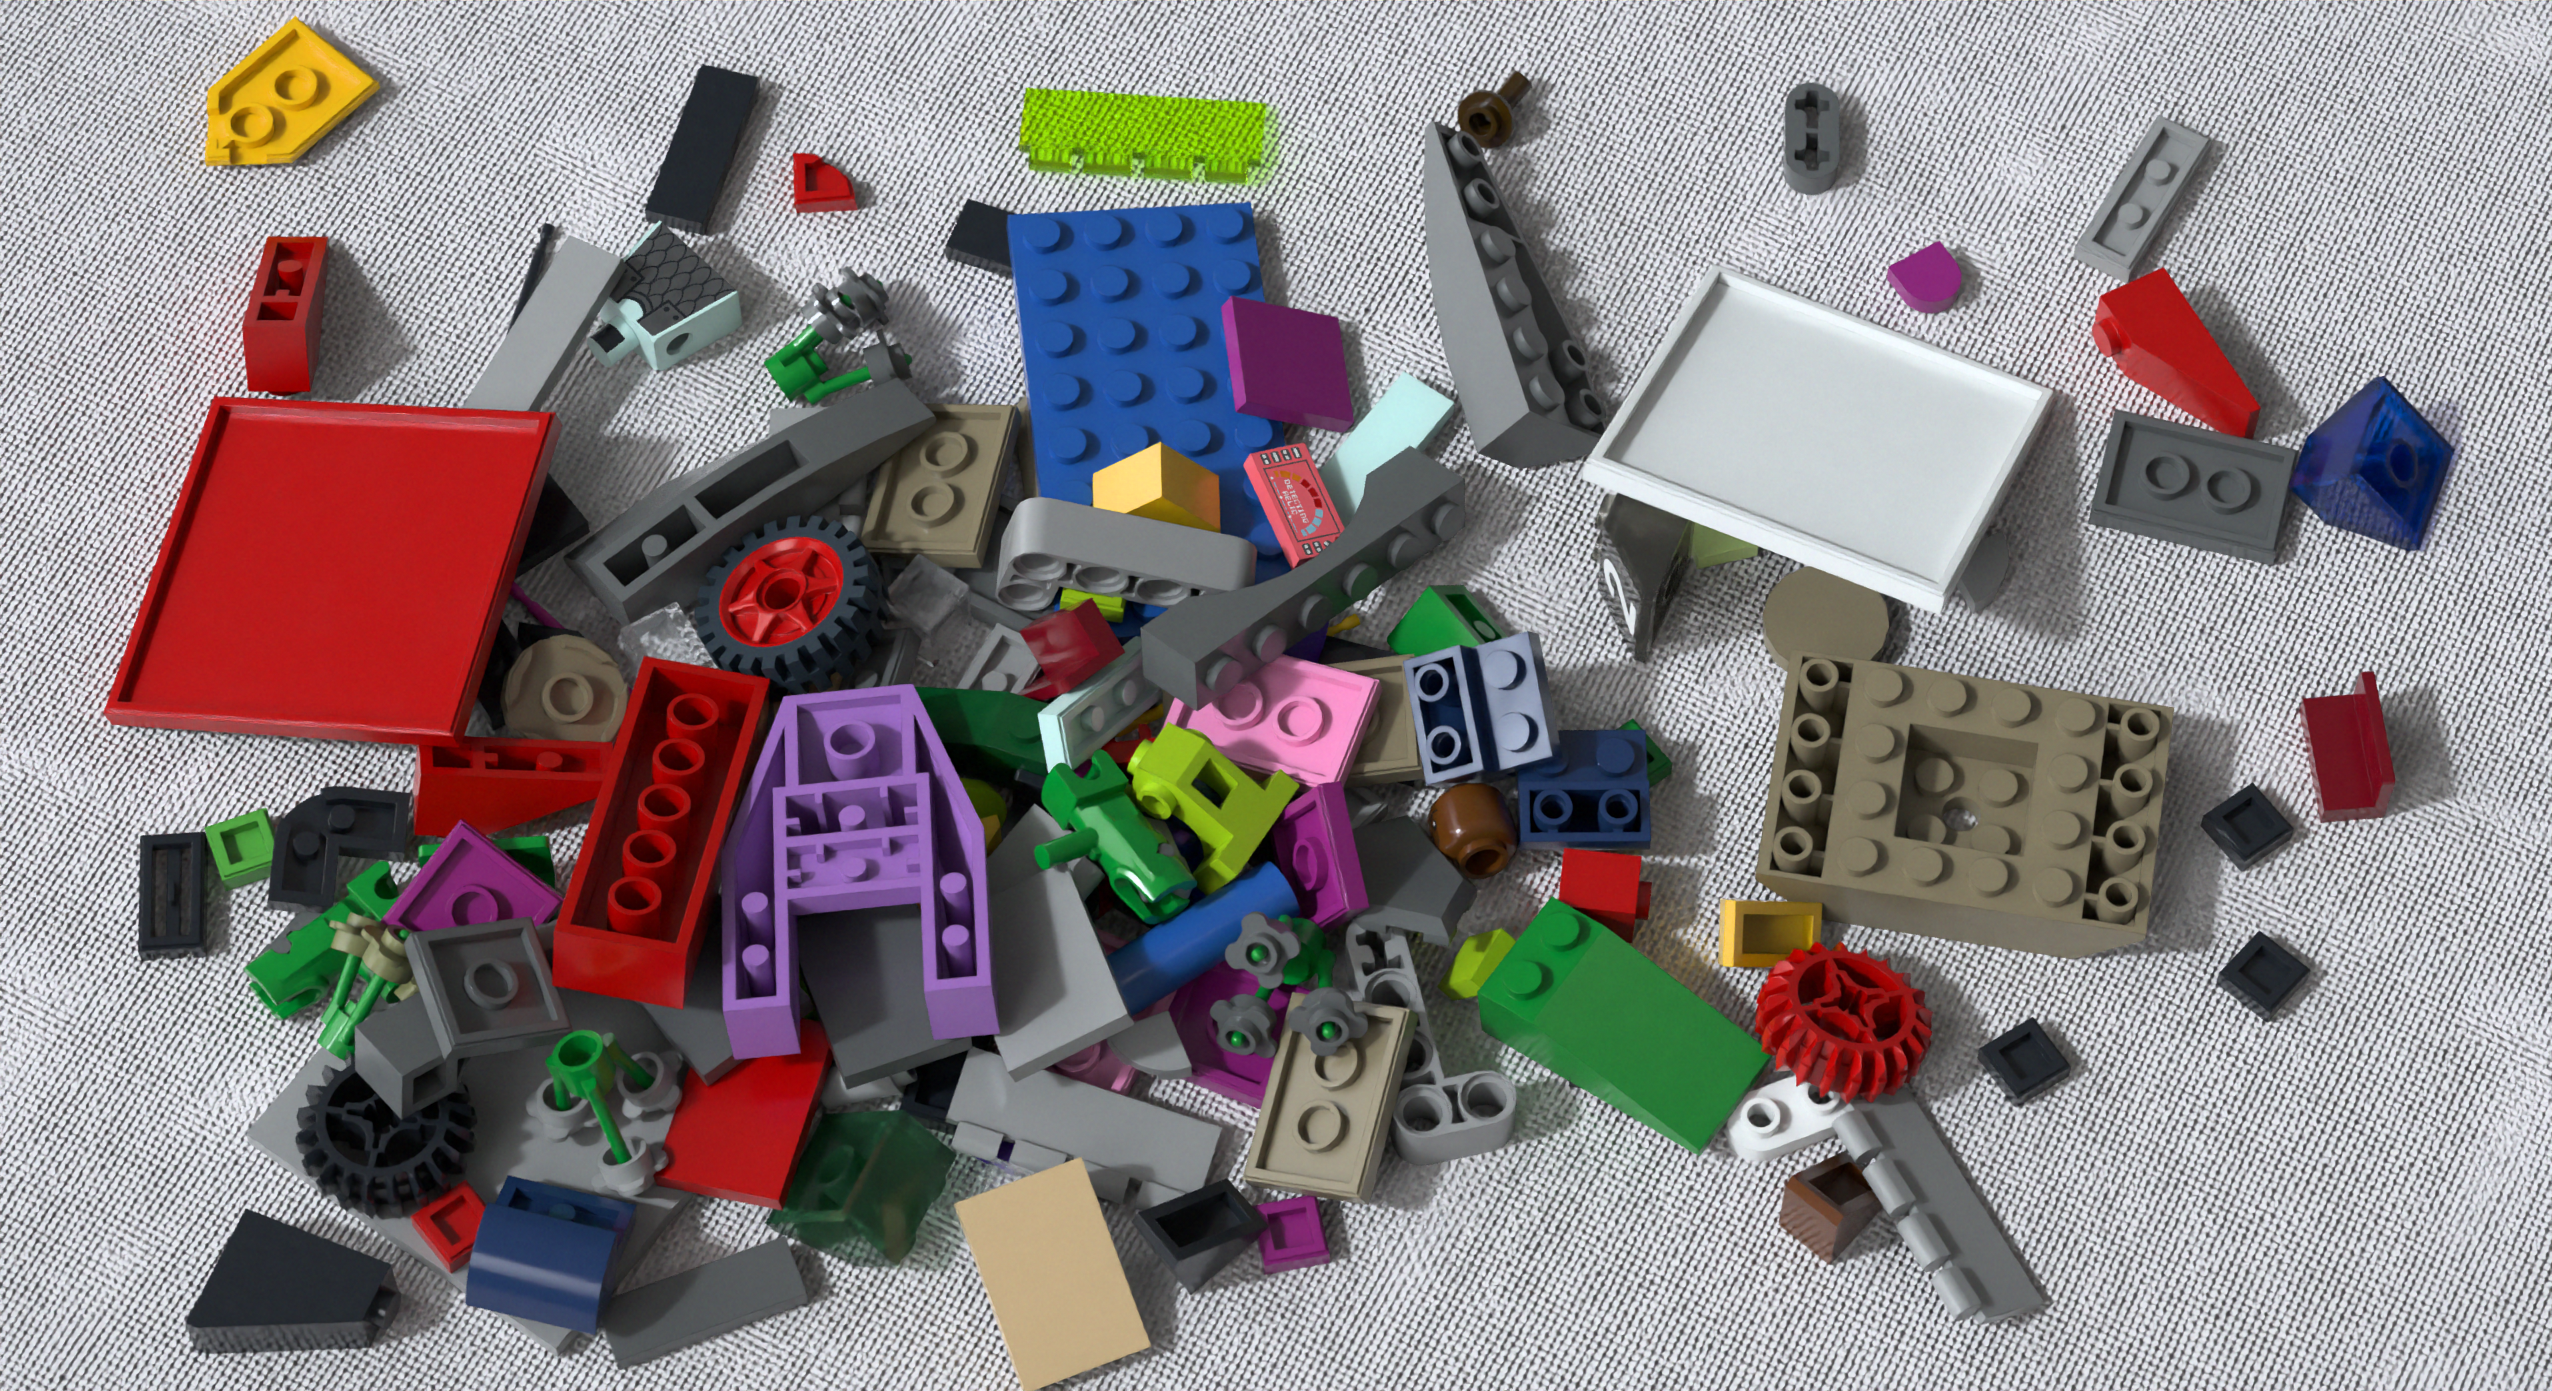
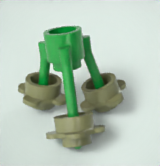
(385, 956)

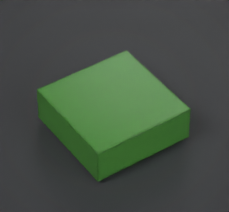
(242, 848)

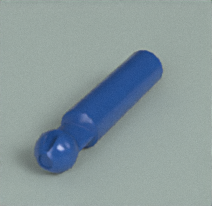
(1197, 936)

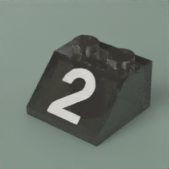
(1641, 566)

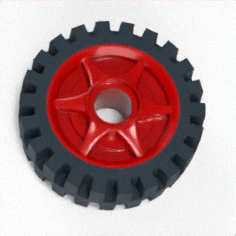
(793, 605)

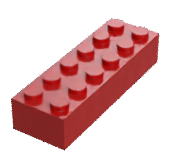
(659, 833)

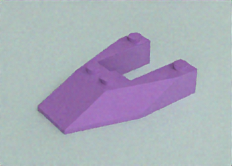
(848, 816)

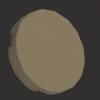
(1824, 616)
(564, 692)

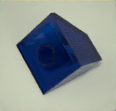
(2374, 467)

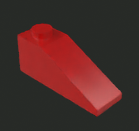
(286, 315)
(2172, 354)
(503, 781)

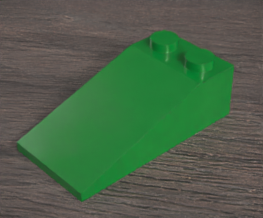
(1619, 1027)

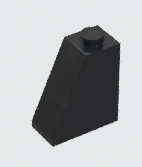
(291, 1293)

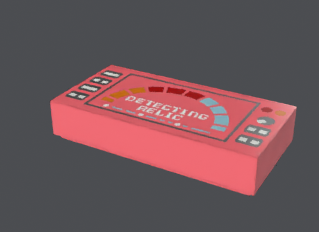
(1294, 501)

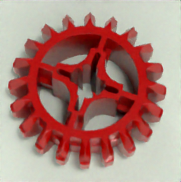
(1837, 1035)

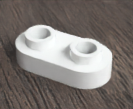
(1793, 1119)

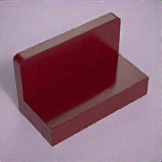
(1069, 648)
(2348, 753)

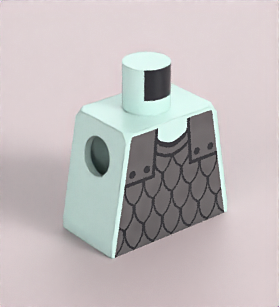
(664, 304)

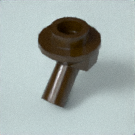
(1490, 114)

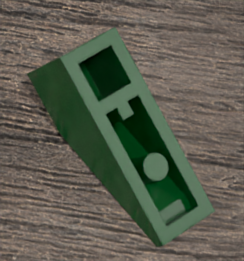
(987, 731)

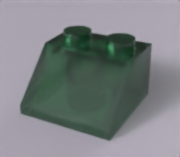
(864, 1187)

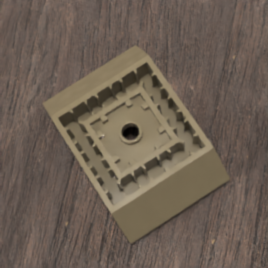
(2054, 777)

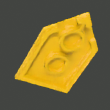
(282, 99)

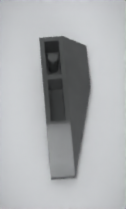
(1498, 319)
(680, 529)

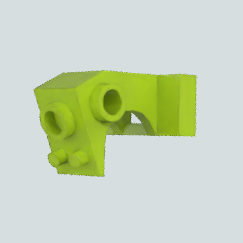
(1228, 833)

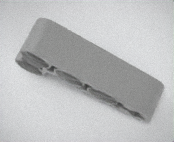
(1113, 556)
(1426, 1091)

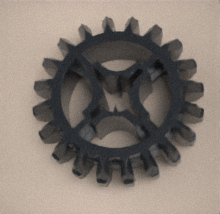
(341, 1115)

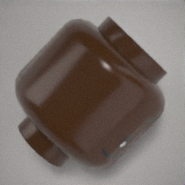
(1474, 829)

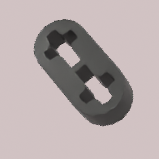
(1823, 139)

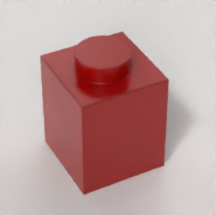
(1606, 889)

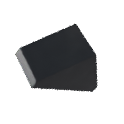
(1200, 1231)

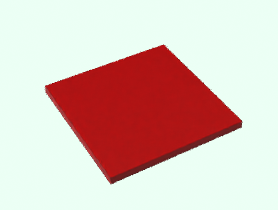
(335, 571)

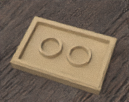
(1052, 1275)

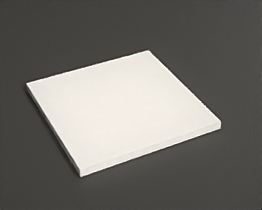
(1822, 438)

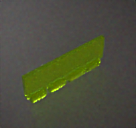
(1156, 129)

